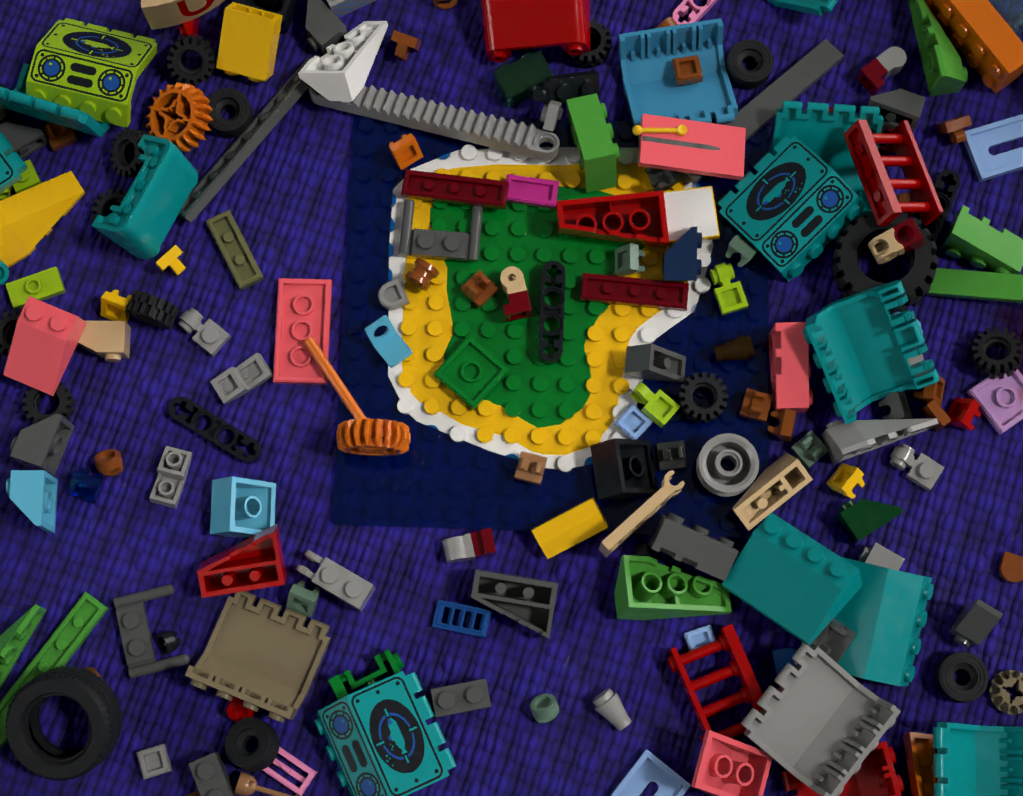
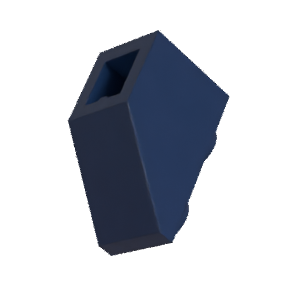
(681, 260)

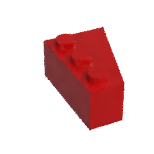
(245, 566)

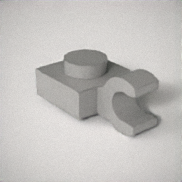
(551, 114)

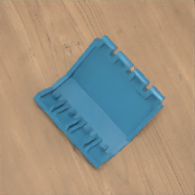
(651, 80)

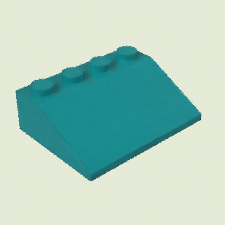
(792, 579)

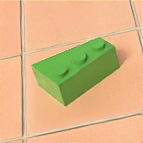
(982, 244)

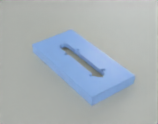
(990, 135)
(651, 769)

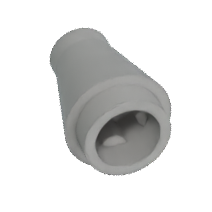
(612, 709)

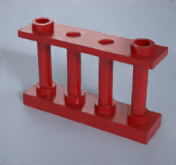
(875, 179)
(737, 667)

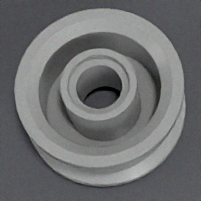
(724, 482)

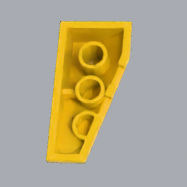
(33, 213)

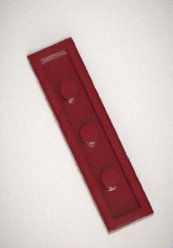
(455, 189)
(634, 292)

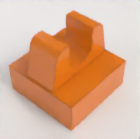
(405, 151)

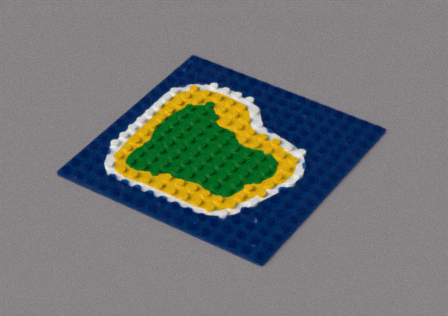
(466, 458)

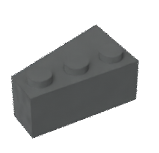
(693, 546)
(518, 597)

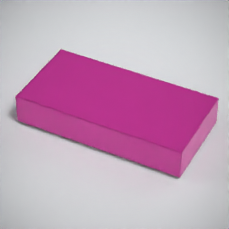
(532, 191)

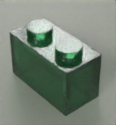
(514, 78)

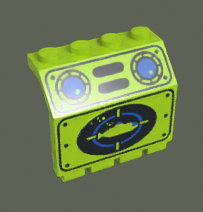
(89, 69)

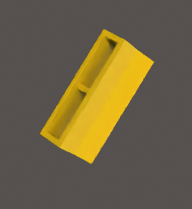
(570, 528)

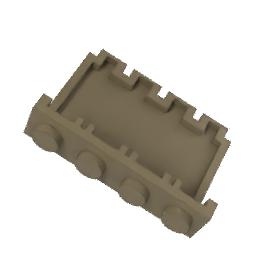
(262, 656)

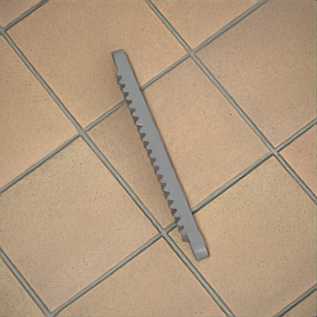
(447, 121)

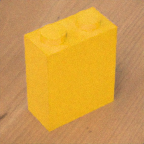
(249, 42)

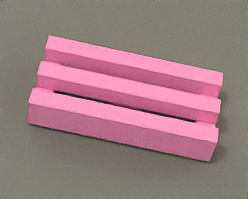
(305, 781)

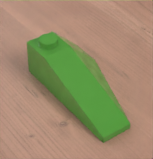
(938, 56)

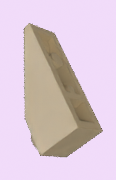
(107, 339)
(771, 490)

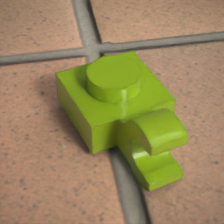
(657, 407)

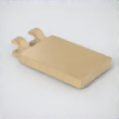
(641, 515)

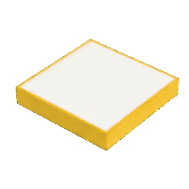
(691, 209)

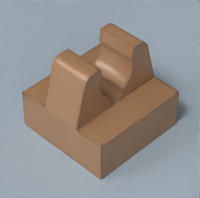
(530, 468)

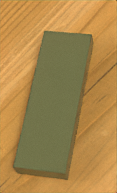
(235, 250)

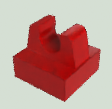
(962, 412)

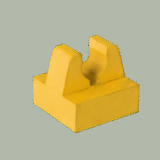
(171, 260)
(114, 306)
(845, 480)

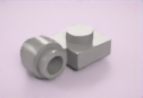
(208, 336)
(921, 471)

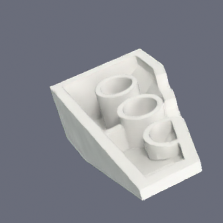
(345, 66)

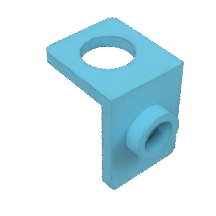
(390, 344)

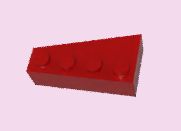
(618, 218)

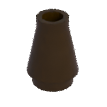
(735, 349)

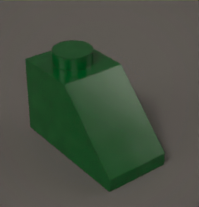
(865, 517)

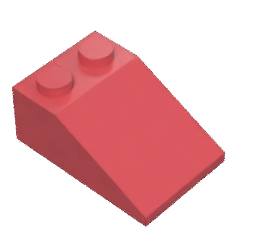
(42, 345)
(730, 767)

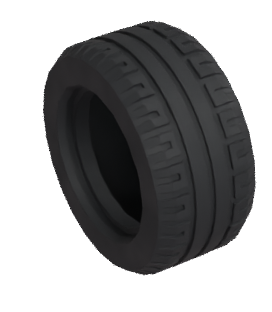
(32, 745)

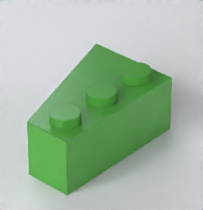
(593, 141)

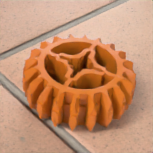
(181, 102)
(373, 437)

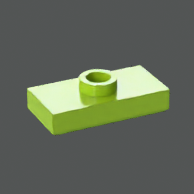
(38, 285)

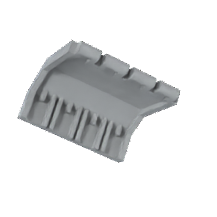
(819, 721)

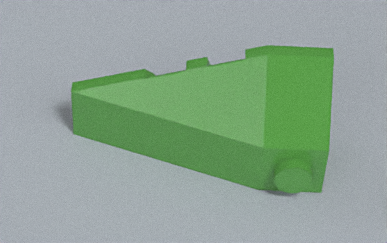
(661, 592)
(15, 639)

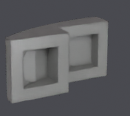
(242, 379)

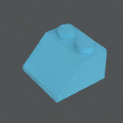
(35, 496)
(241, 506)

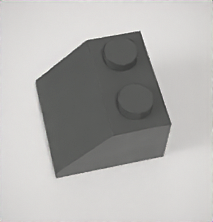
(43, 443)

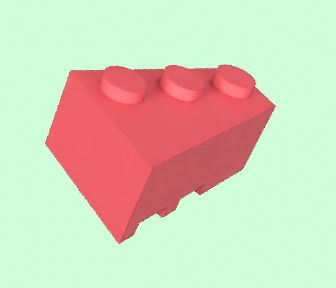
(789, 367)

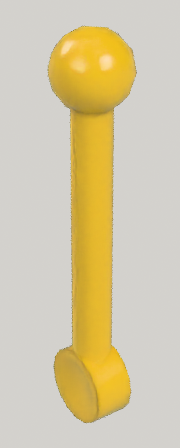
(680, 130)

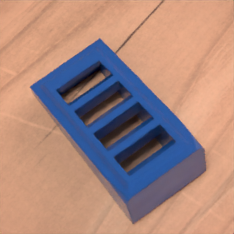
(484, 624)

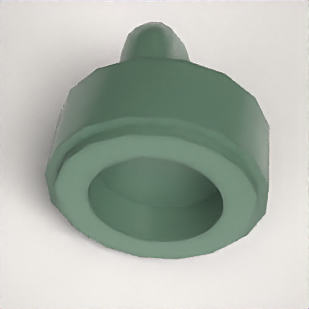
(544, 708)

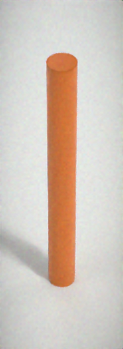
(334, 379)

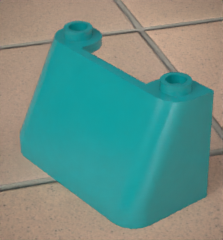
(152, 199)

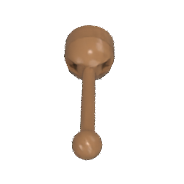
(248, 785)

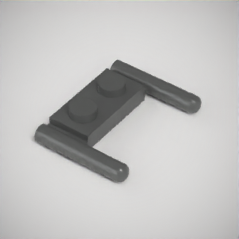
(440, 244)
(137, 635)

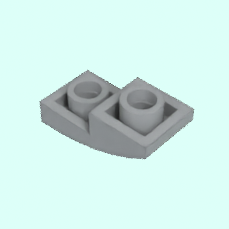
(171, 477)

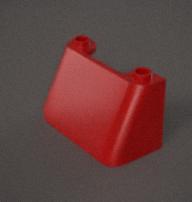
(535, 24)

